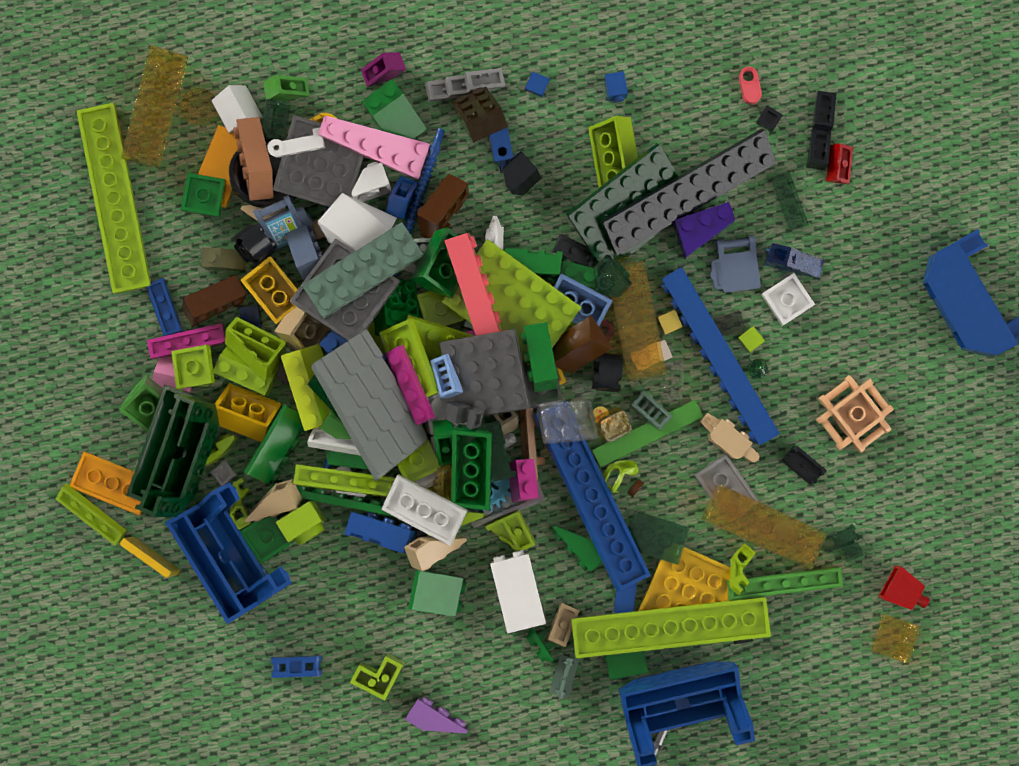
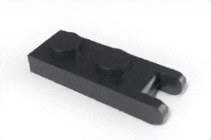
(574, 251)

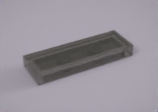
(726, 324)

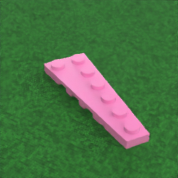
(392, 150)

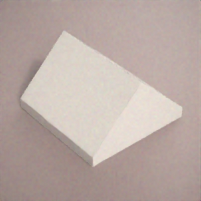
(235, 103)

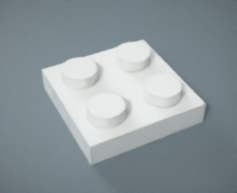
(788, 299)

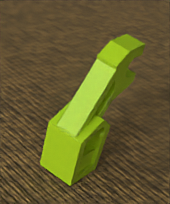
(240, 523)
(737, 577)

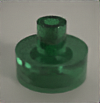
(757, 368)

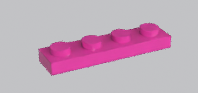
(208, 335)
(410, 385)

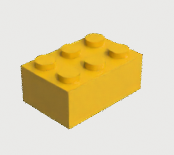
(271, 289)

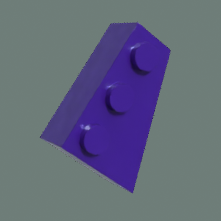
(701, 227)

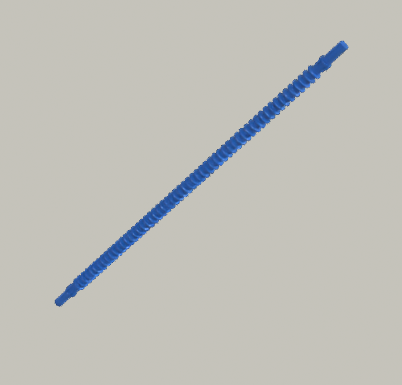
(434, 151)

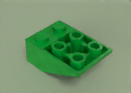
(398, 306)

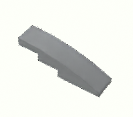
(464, 84)

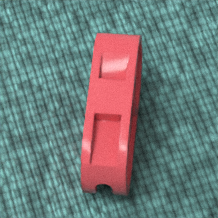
(751, 89)

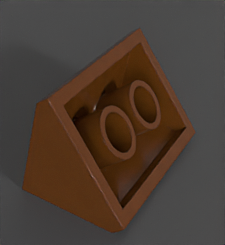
(580, 346)

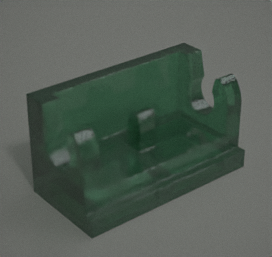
(276, 120)

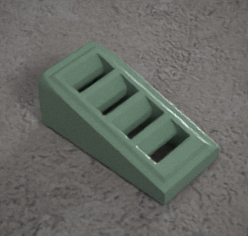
(649, 400)

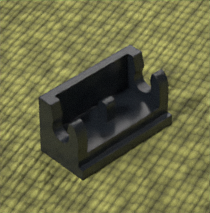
(803, 465)

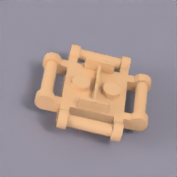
(855, 414)

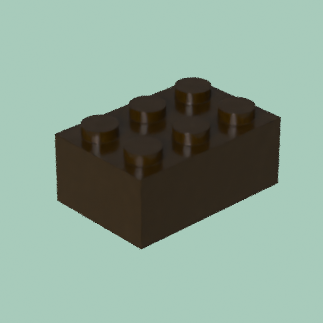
(479, 114)

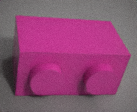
(524, 485)

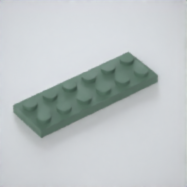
(362, 270)

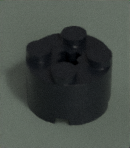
(253, 244)
(607, 372)

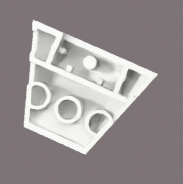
(354, 222)

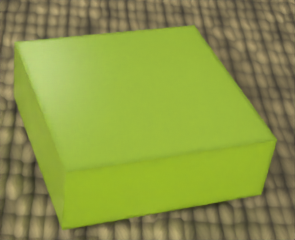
(751, 339)

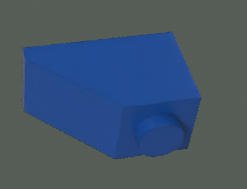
(401, 197)

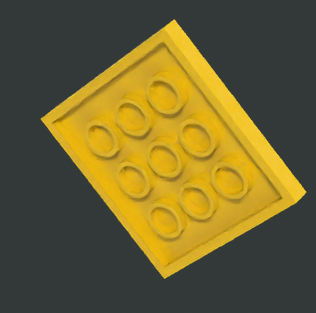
(689, 583)

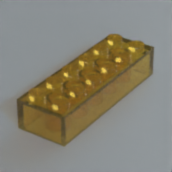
(154, 107)
(638, 327)
(764, 526)

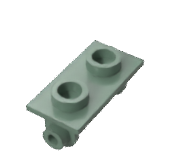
(564, 676)

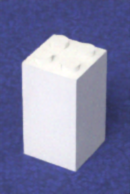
(517, 591)

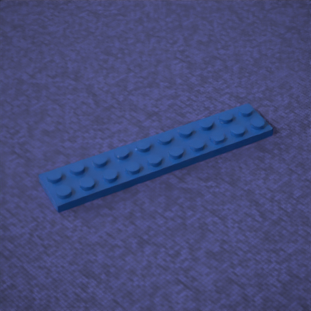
(598, 512)

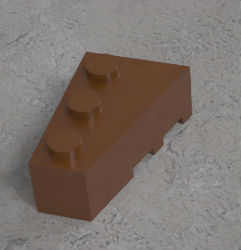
(442, 205)

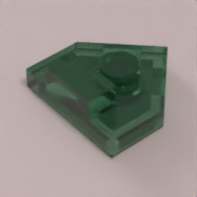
(611, 277)

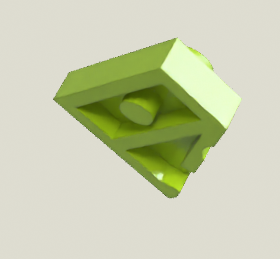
(512, 530)

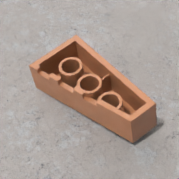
(254, 158)

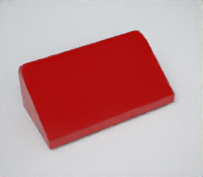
(839, 163)

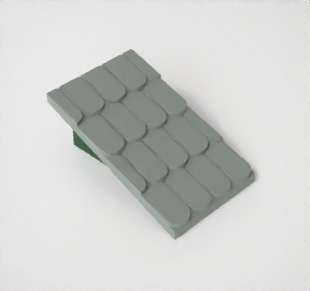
(368, 402)

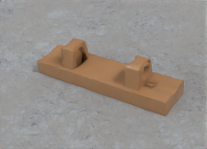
(528, 438)

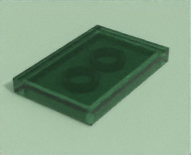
(658, 537)

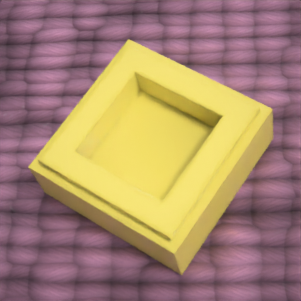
(669, 322)

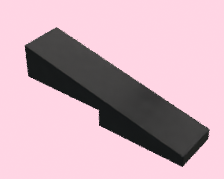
(821, 130)

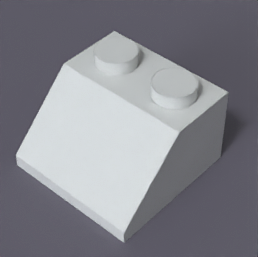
(372, 183)

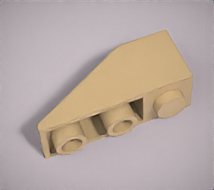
(279, 499)
(428, 550)

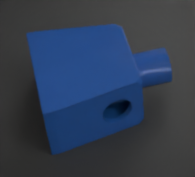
(499, 141)

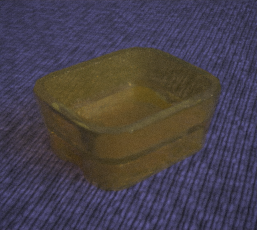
(612, 424)

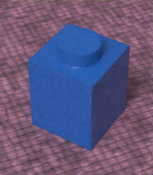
(615, 87)

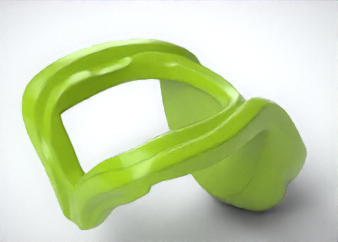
(625, 467)

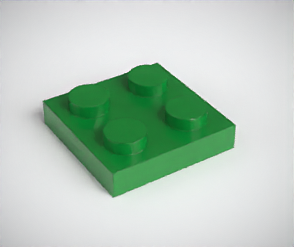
(203, 195)
(265, 538)

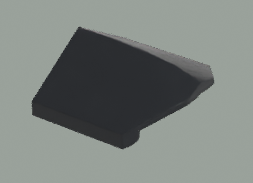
(520, 174)

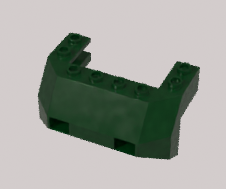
(174, 453)

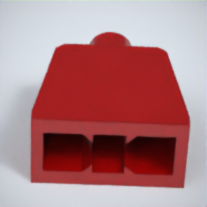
(904, 590)

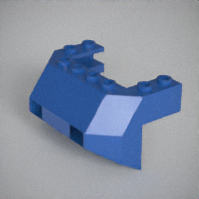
(966, 301)
(223, 557)
(683, 699)

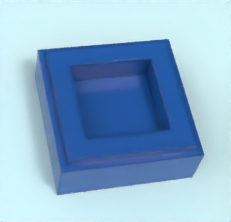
(537, 84)

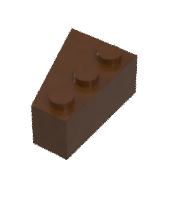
(213, 300)

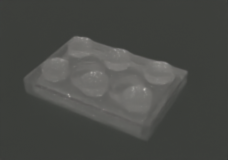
(567, 422)

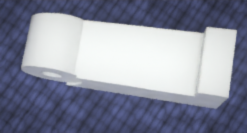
(298, 145)

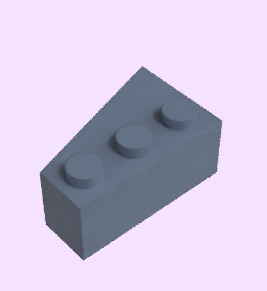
(304, 249)

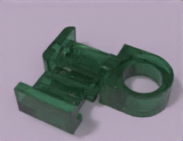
(846, 542)

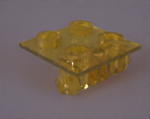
(895, 638)

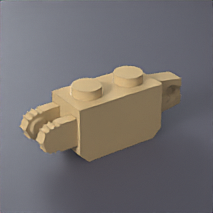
(729, 439)

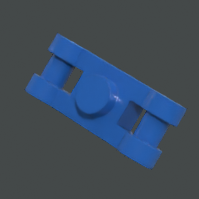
(296, 666)

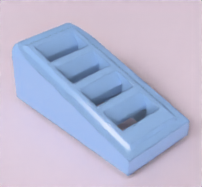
(451, 375)

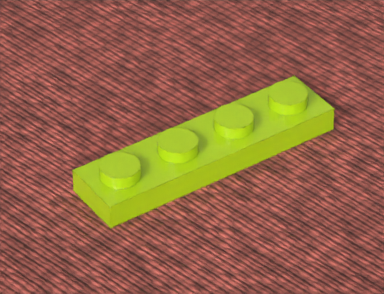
(91, 514)

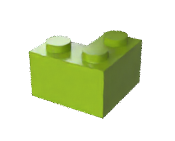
(378, 681)

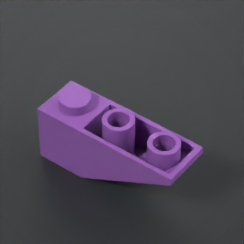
(430, 718)

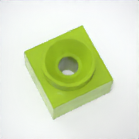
(302, 523)

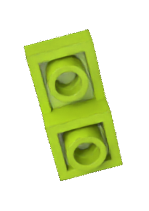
(224, 446)

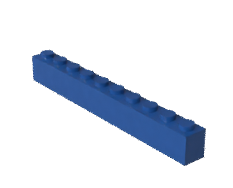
(720, 356)

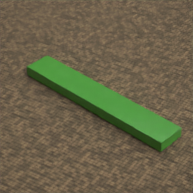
(646, 434)
(789, 583)

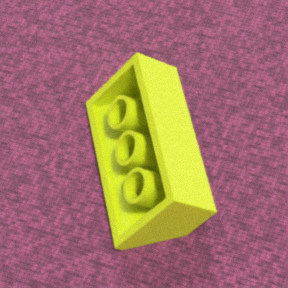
(299, 373)

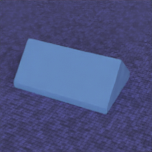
(589, 299)

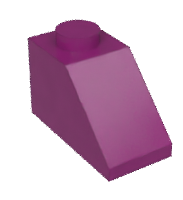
(383, 68)

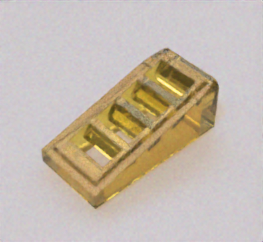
(441, 486)

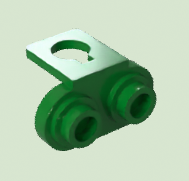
(537, 639)

